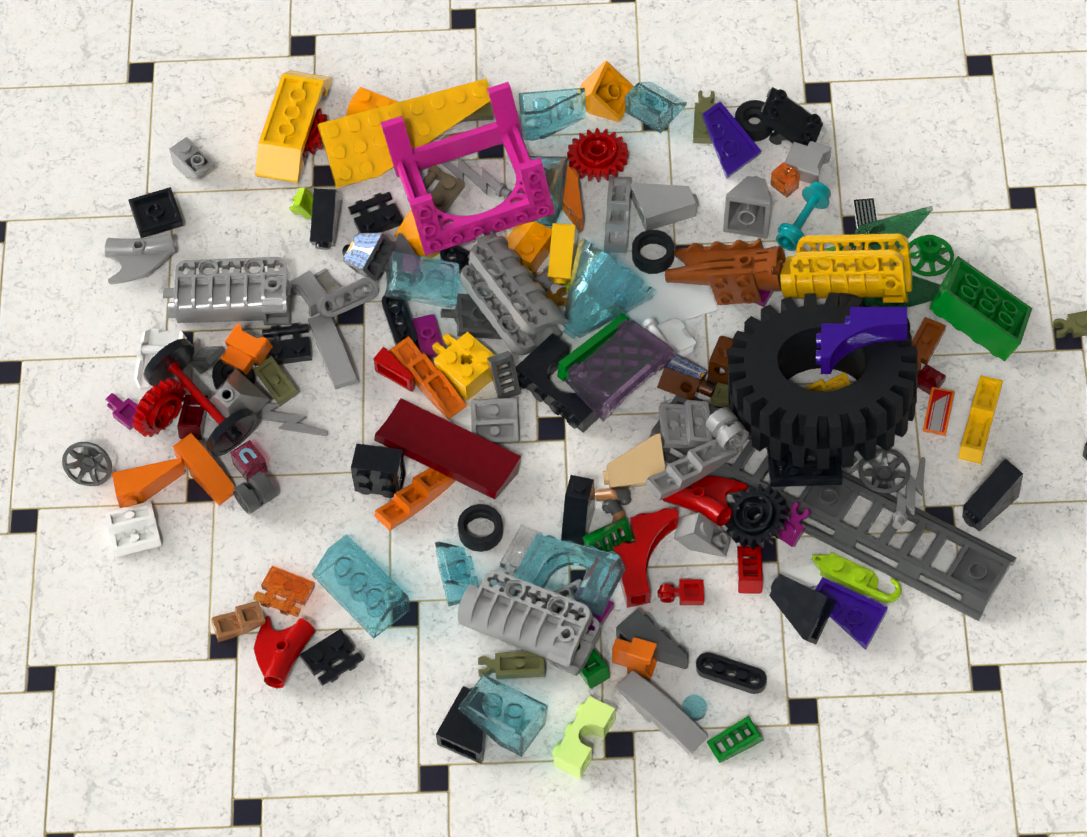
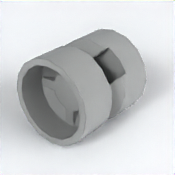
(727, 429)

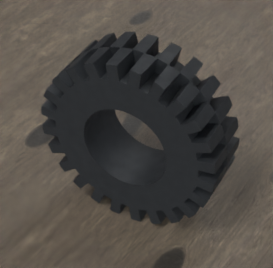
(817, 421)

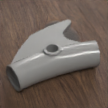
(138, 256)

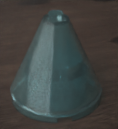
(600, 291)

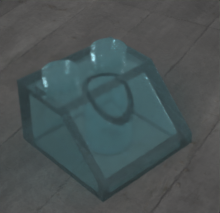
(454, 571)

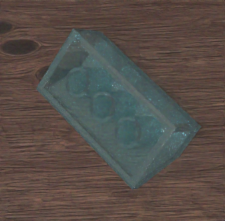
(361, 586)

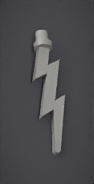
(463, 169)
(291, 420)
(900, 516)

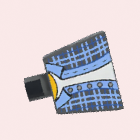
(368, 253)

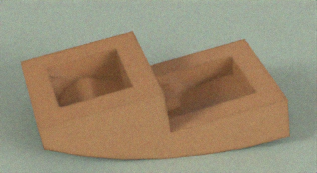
(233, 624)

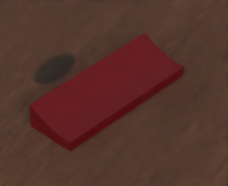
(449, 449)

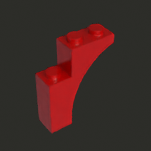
(647, 533)

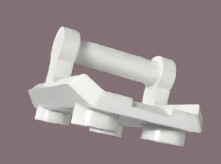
(674, 334)
(151, 343)

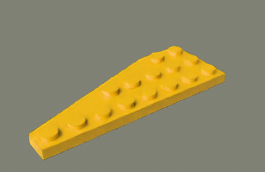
(357, 142)

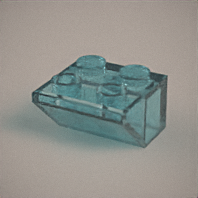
(653, 105)

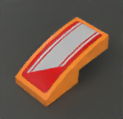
(938, 411)

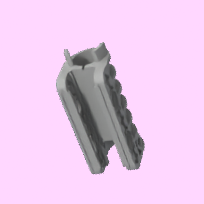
(231, 295)

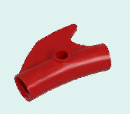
(708, 498)
(280, 649)

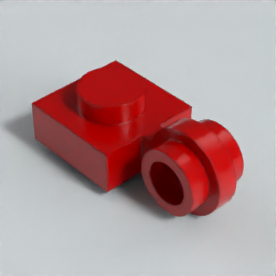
(689, 592)

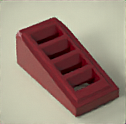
(188, 413)

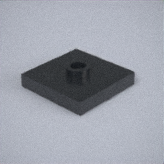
(155, 212)

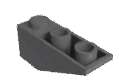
(643, 627)

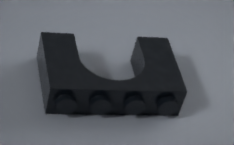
(535, 374)

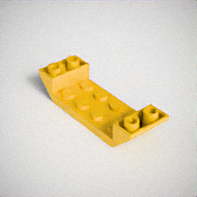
(289, 125)

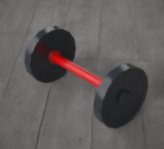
(230, 430)

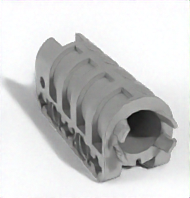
(512, 293)

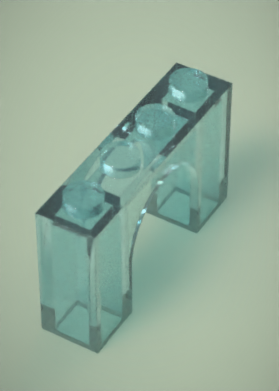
(550, 554)

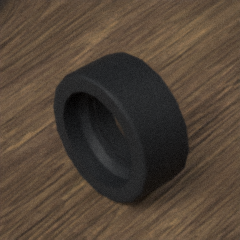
(653, 237)
(476, 512)

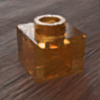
(785, 179)

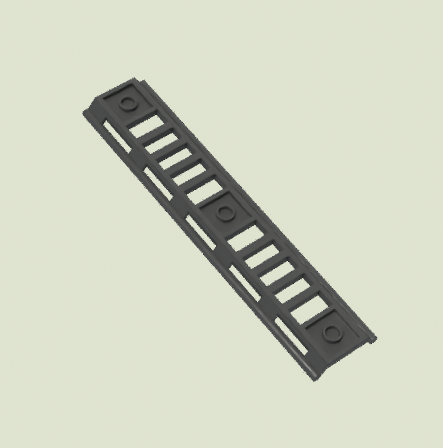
(972, 575)

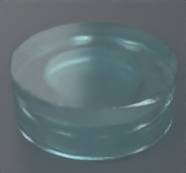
(694, 707)

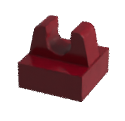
(929, 378)

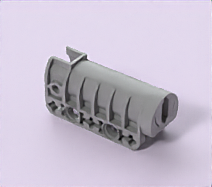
(528, 622)

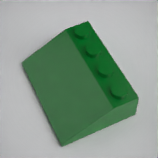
(981, 309)

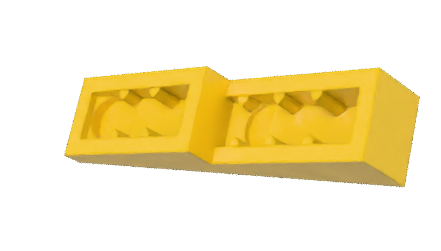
(980, 419)

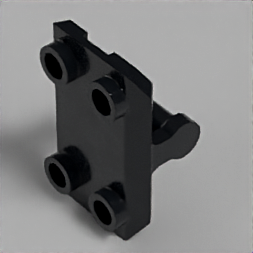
(789, 119)

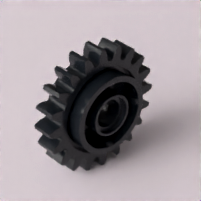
(772, 515)

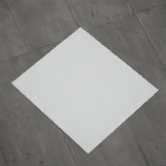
(672, 299)

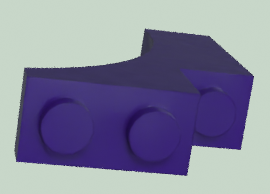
(862, 328)

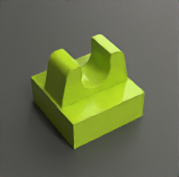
(302, 203)

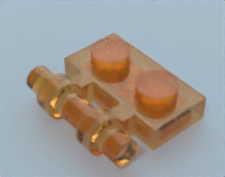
(286, 585)

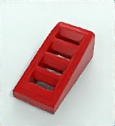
(392, 369)
(749, 583)

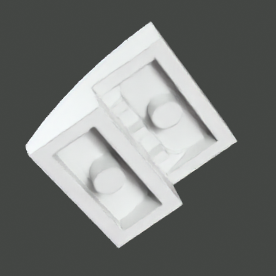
(133, 529)

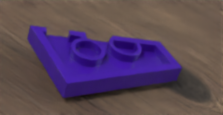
(729, 139)
(853, 611)

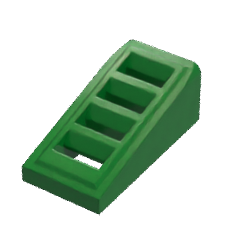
(599, 535)
(596, 673)
(747, 743)

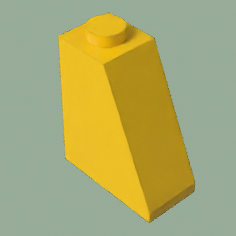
(562, 253)

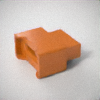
(245, 350)
(635, 656)

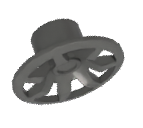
(88, 461)
(884, 474)

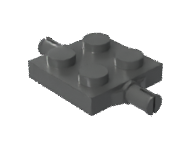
(470, 318)

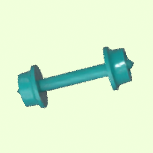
(816, 196)

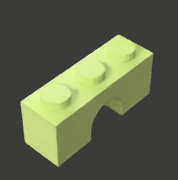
(592, 719)

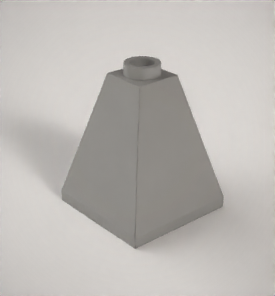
(748, 208)
(238, 394)

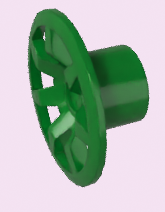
(929, 252)

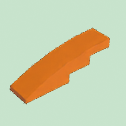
(428, 378)
(413, 498)

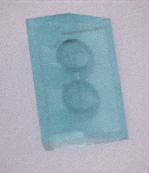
(423, 280)

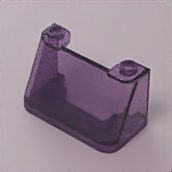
(619, 367)

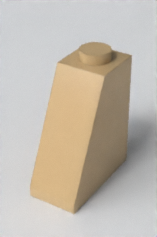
(636, 465)

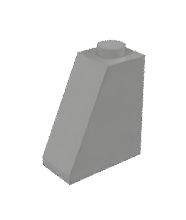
(663, 204)

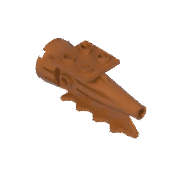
(732, 270)

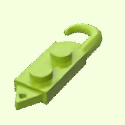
(854, 577)

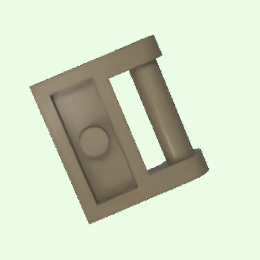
(446, 190)

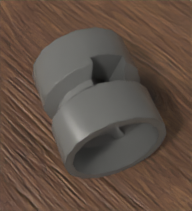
(253, 493)

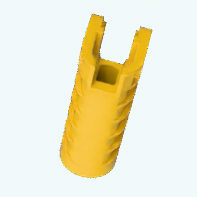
(849, 271)

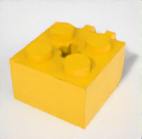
(464, 364)

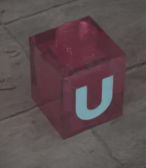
(248, 460)

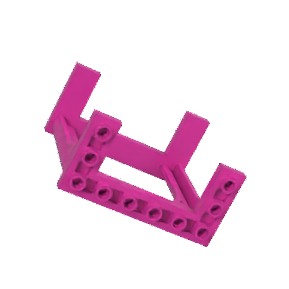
(407, 162)

